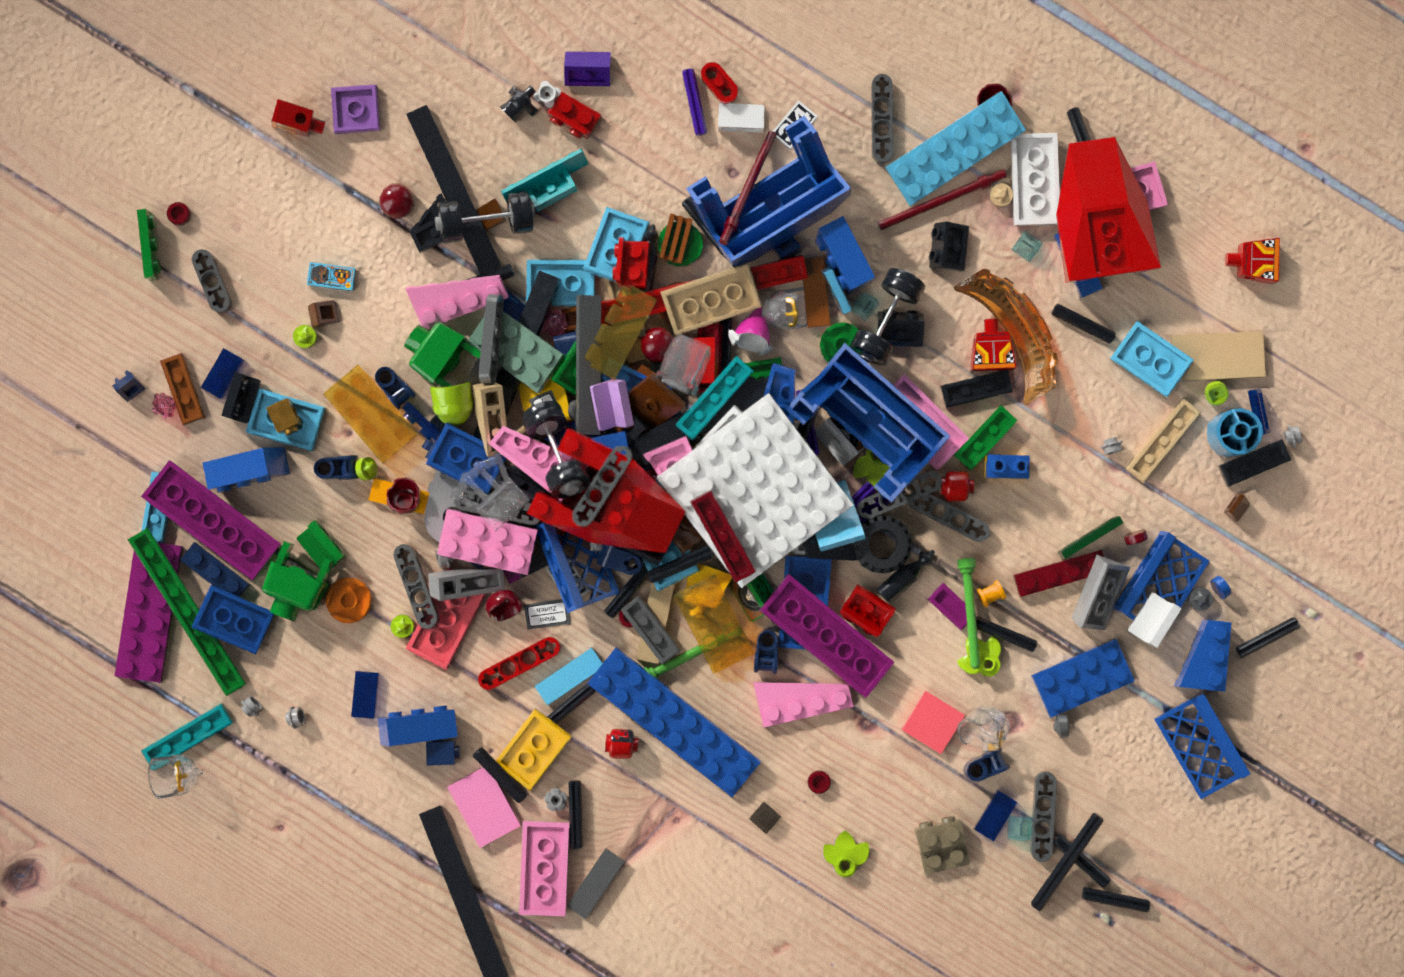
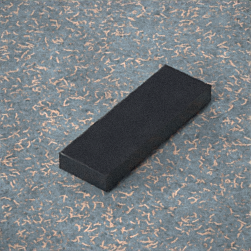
(976, 388)
(1254, 463)

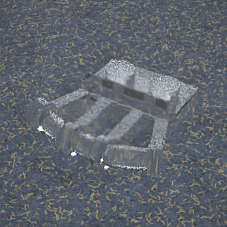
(501, 503)

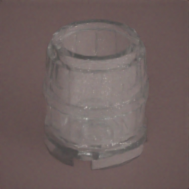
(684, 364)

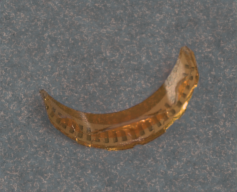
(1024, 325)

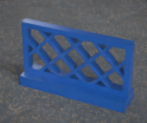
(562, 569)
(1148, 569)
(1218, 733)

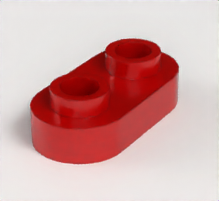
(719, 83)

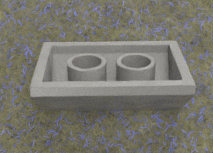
(1100, 593)

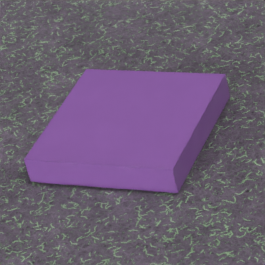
(355, 109)

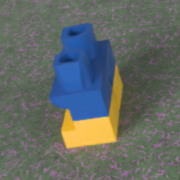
(1006, 467)

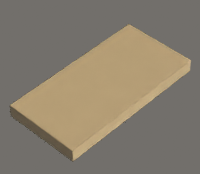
(711, 299)
(1222, 355)

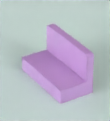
(611, 404)

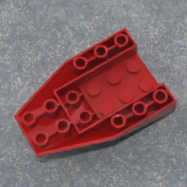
(1103, 215)

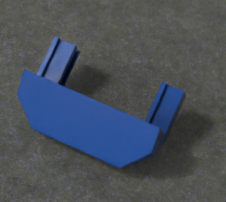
(777, 204)
(874, 415)

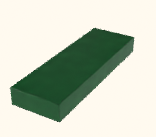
(1090, 537)

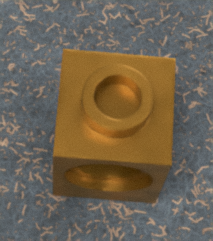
(284, 417)

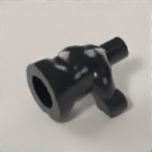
(519, 103)

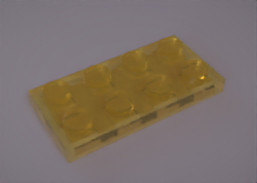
(370, 414)
(714, 624)

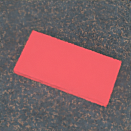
(443, 641)

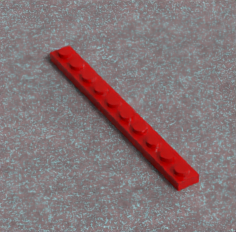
(764, 276)

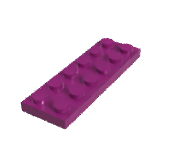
(211, 520)
(145, 623)
(826, 636)

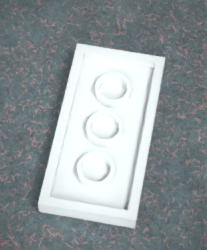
(1035, 179)

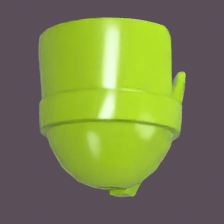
(452, 403)

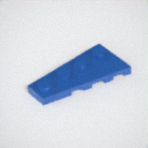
(782, 387)

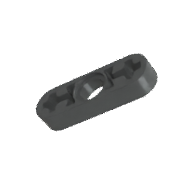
(202, 278)

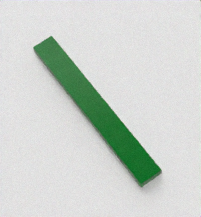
(185, 610)

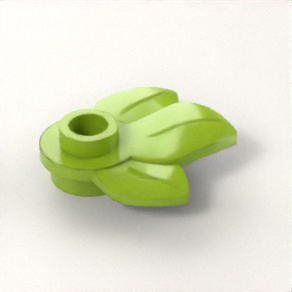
(871, 468)
(987, 652)
(846, 851)

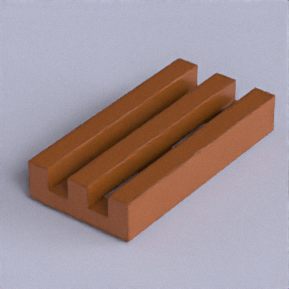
(680, 219)

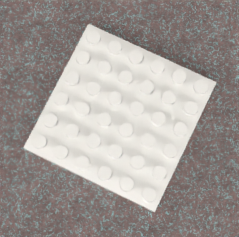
(763, 481)

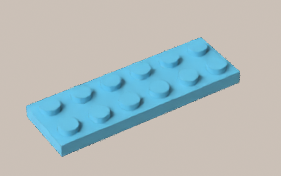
(955, 148)

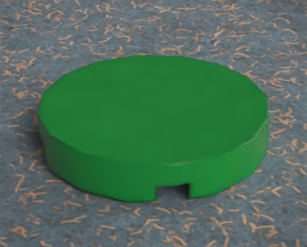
(693, 247)
(835, 337)

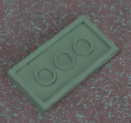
(522, 353)

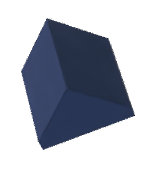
(788, 249)

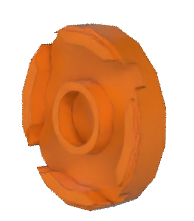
(348, 600)

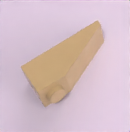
(490, 412)

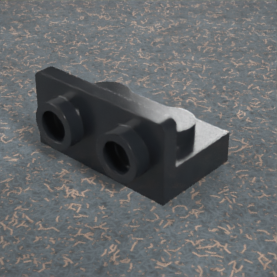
(949, 246)
(903, 328)
(241, 397)

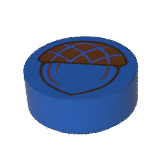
(1220, 587)

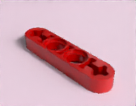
(517, 660)

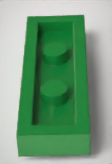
(148, 244)
(985, 437)

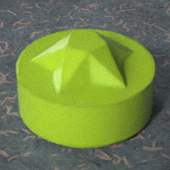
(304, 336)
(1216, 393)
(366, 468)
(402, 626)

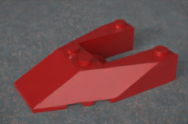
(634, 515)

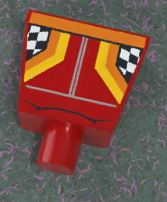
(285, 119)
(1257, 260)
(992, 349)

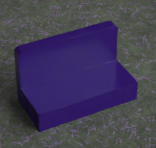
(587, 68)

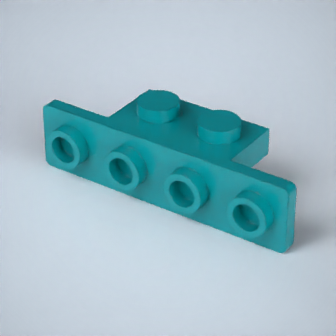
(551, 182)

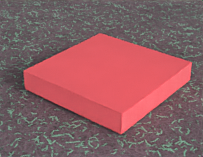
(933, 722)

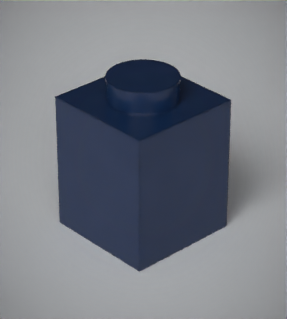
(442, 752)

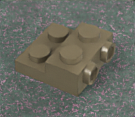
(942, 845)

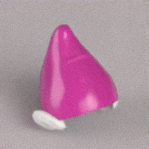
(752, 334)

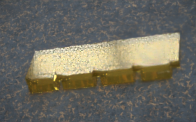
(621, 336)

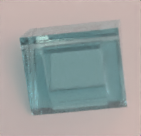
(1027, 246)
(864, 306)
(1019, 828)

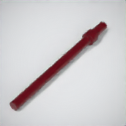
(981, 183)
(732, 221)

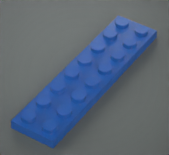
(674, 722)

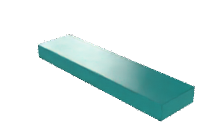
(714, 398)
(190, 734)

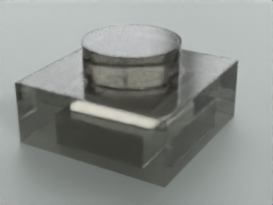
(764, 817)

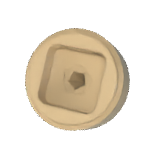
(1001, 195)

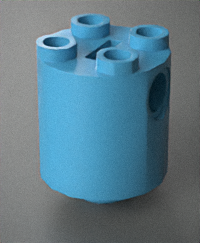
(1222, 433)

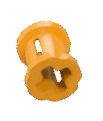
(991, 594)

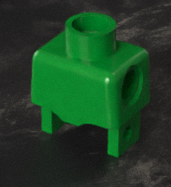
(437, 352)
(293, 587)

